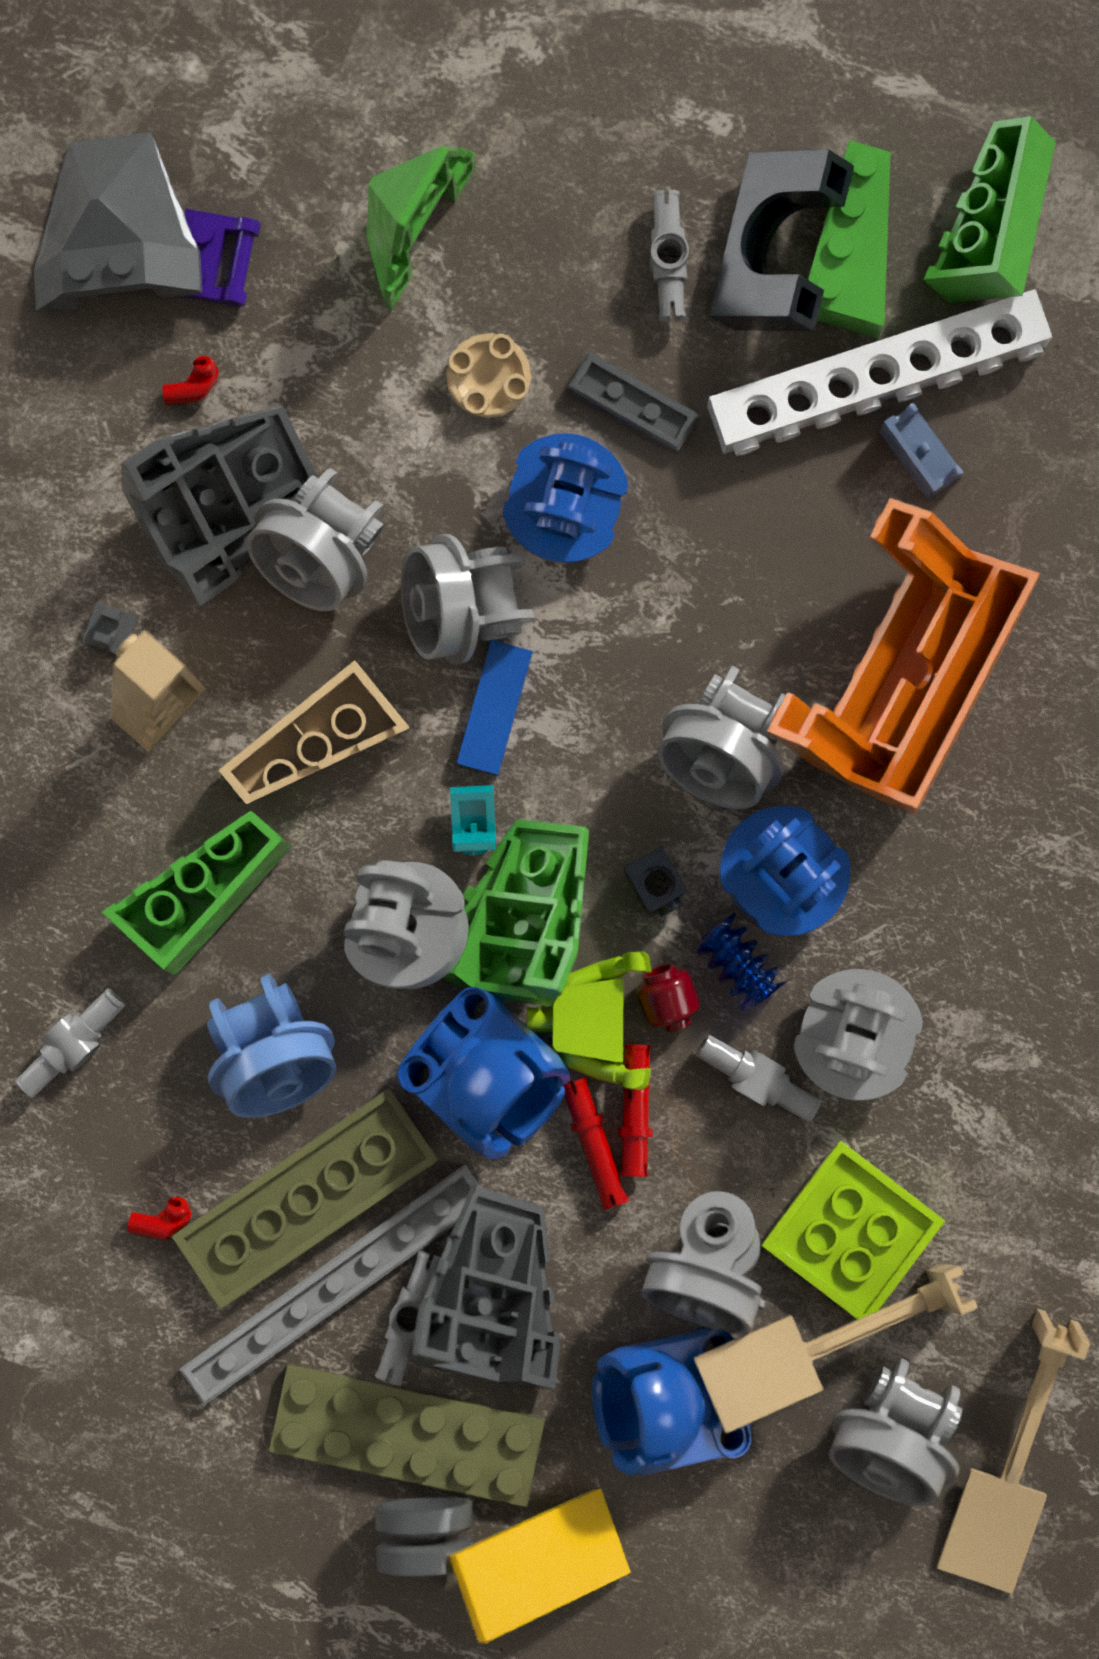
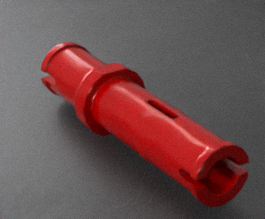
(635, 1116)
(594, 1143)

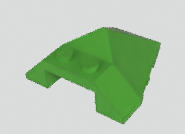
(400, 206)
(526, 914)

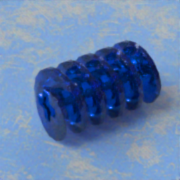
(739, 963)

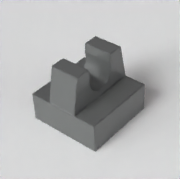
(109, 628)

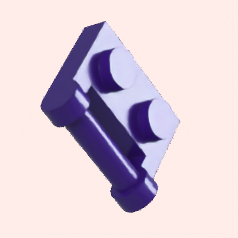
(210, 235)

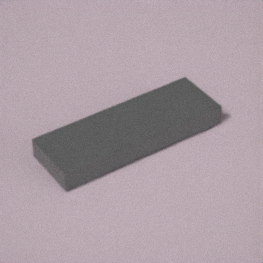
(633, 402)

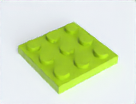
(852, 1232)

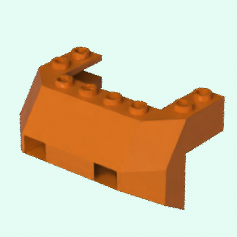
(920, 667)

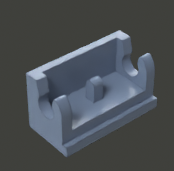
(920, 451)

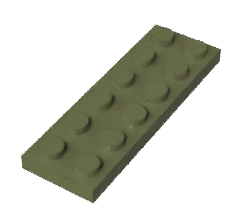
(305, 1198)
(407, 1434)

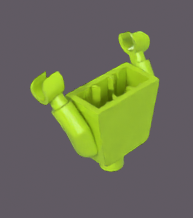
(590, 1020)

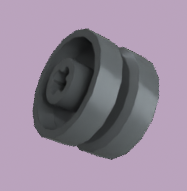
(422, 1534)

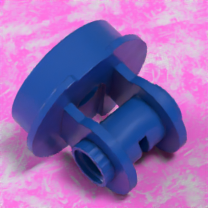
(565, 498)
(784, 871)

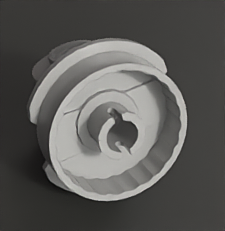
(315, 543)
(458, 595)
(723, 745)
(388, 904)
(858, 1034)
(708, 1278)
(894, 1458)

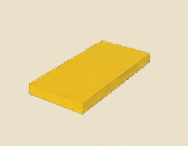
(539, 1565)

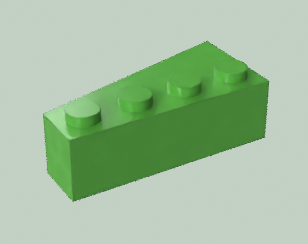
(998, 216)
(854, 247)
(199, 892)

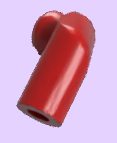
(196, 386)
(165, 1224)

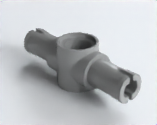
(669, 276)
(70, 1042)
(758, 1078)
(400, 1339)

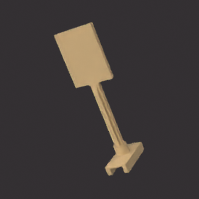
(776, 1367)
(997, 1513)

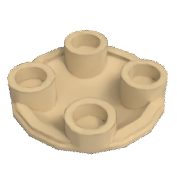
(488, 375)

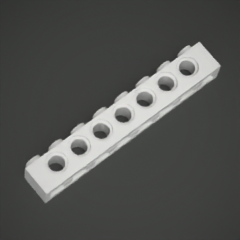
(1018, 315)

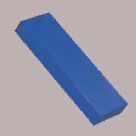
(494, 708)

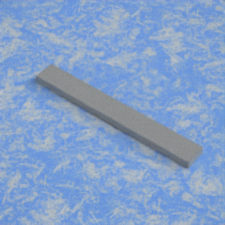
(329, 1287)

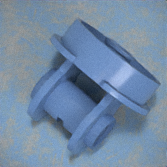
(268, 1053)

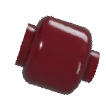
(668, 997)

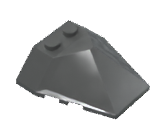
(115, 227)
(203, 491)
(491, 1297)

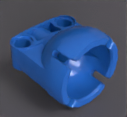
(485, 1074)
(658, 1403)

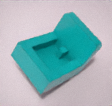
(473, 819)

